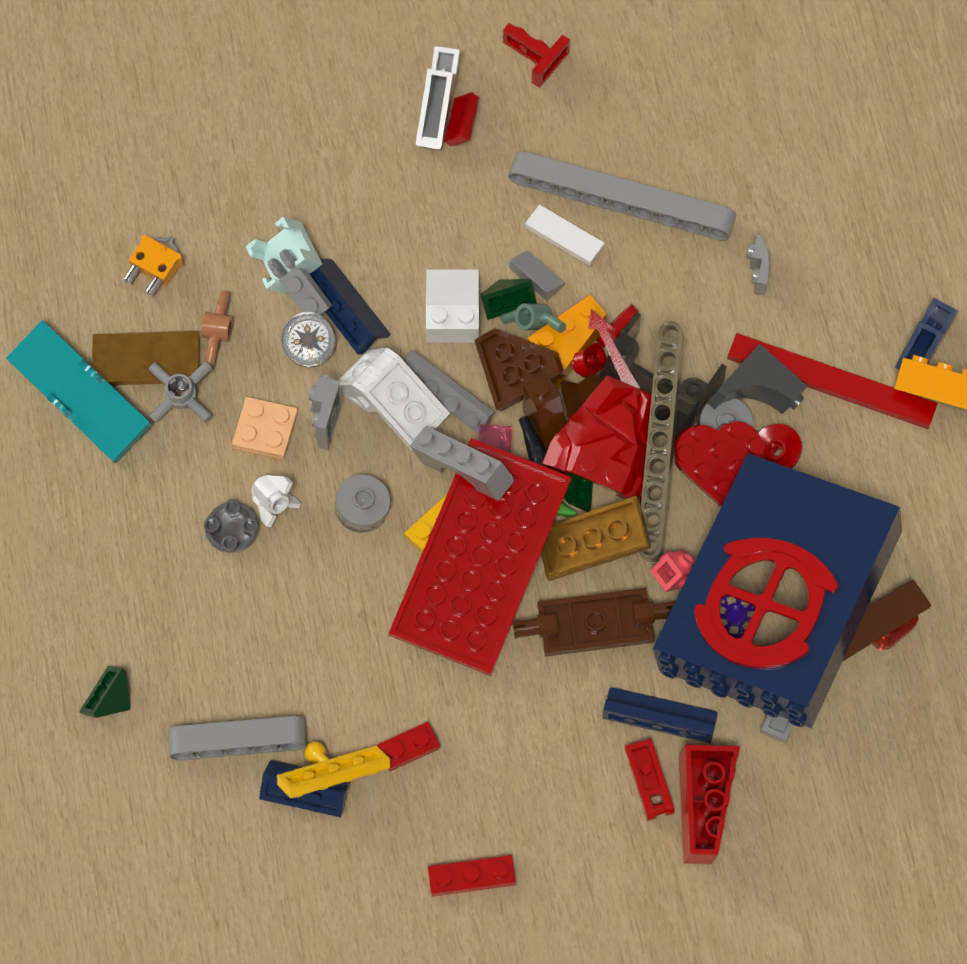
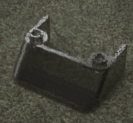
(693, 391)

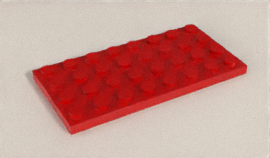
(479, 563)

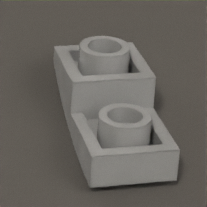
(759, 263)

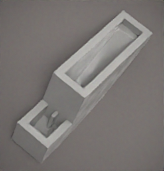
(438, 97)

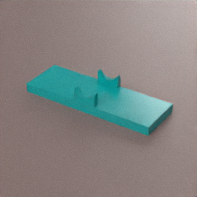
(79, 391)

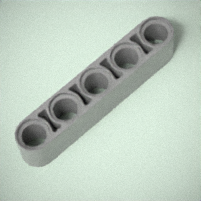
(237, 738)

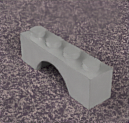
(479, 469)

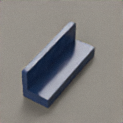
(325, 801)

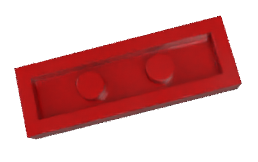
(471, 875)

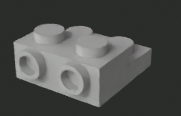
(326, 407)

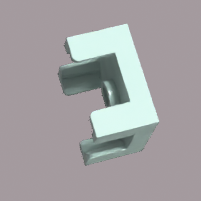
(292, 238)

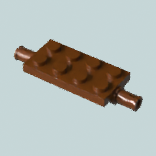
(594, 622)

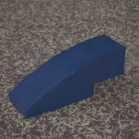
(929, 332)

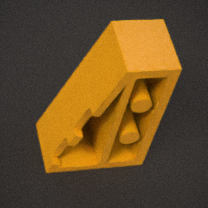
(575, 335)
(933, 381)

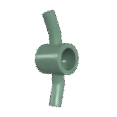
(533, 317)

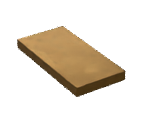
(127, 356)
(595, 538)

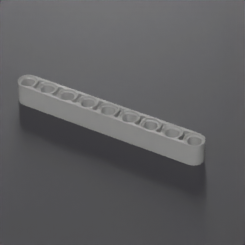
(622, 195)

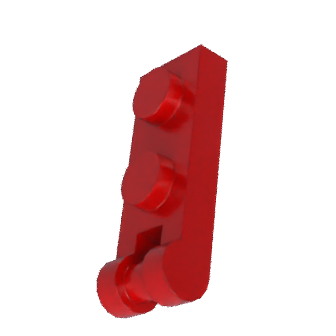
(649, 778)

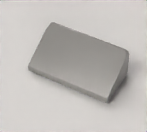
(542, 278)

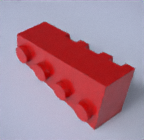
(705, 795)

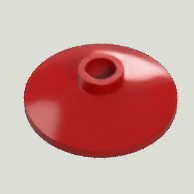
(783, 438)

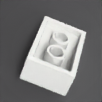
(452, 305)

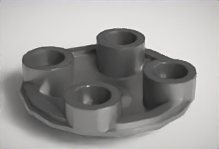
(231, 526)

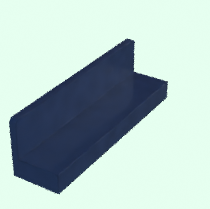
(348, 308)
(660, 715)

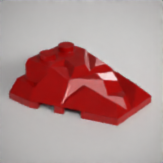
(606, 439)

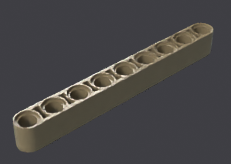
(666, 428)

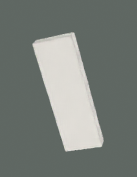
(564, 235)

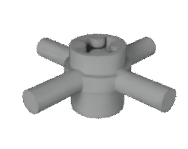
(181, 382)

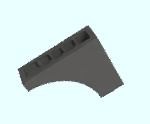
(764, 380)

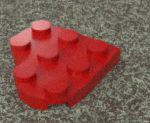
(715, 456)

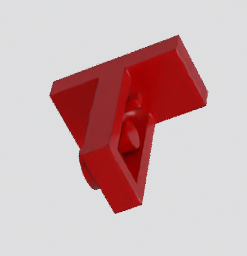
(537, 51)

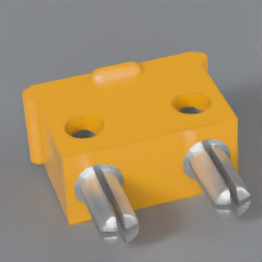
(155, 262)

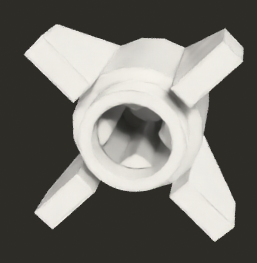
(273, 497)

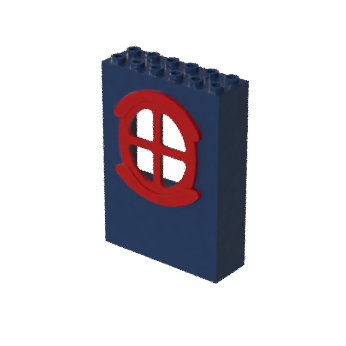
(800, 524)

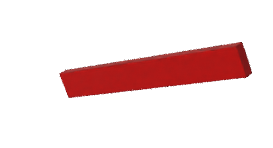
(843, 384)

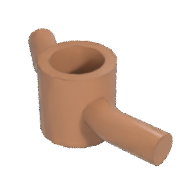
(217, 327)

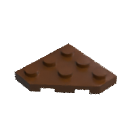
(512, 363)

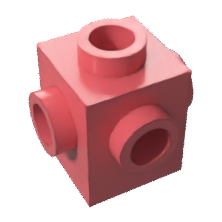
(673, 569)

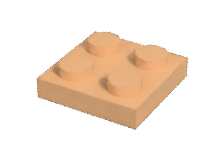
(265, 428)

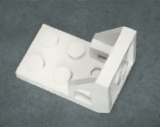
(388, 386)

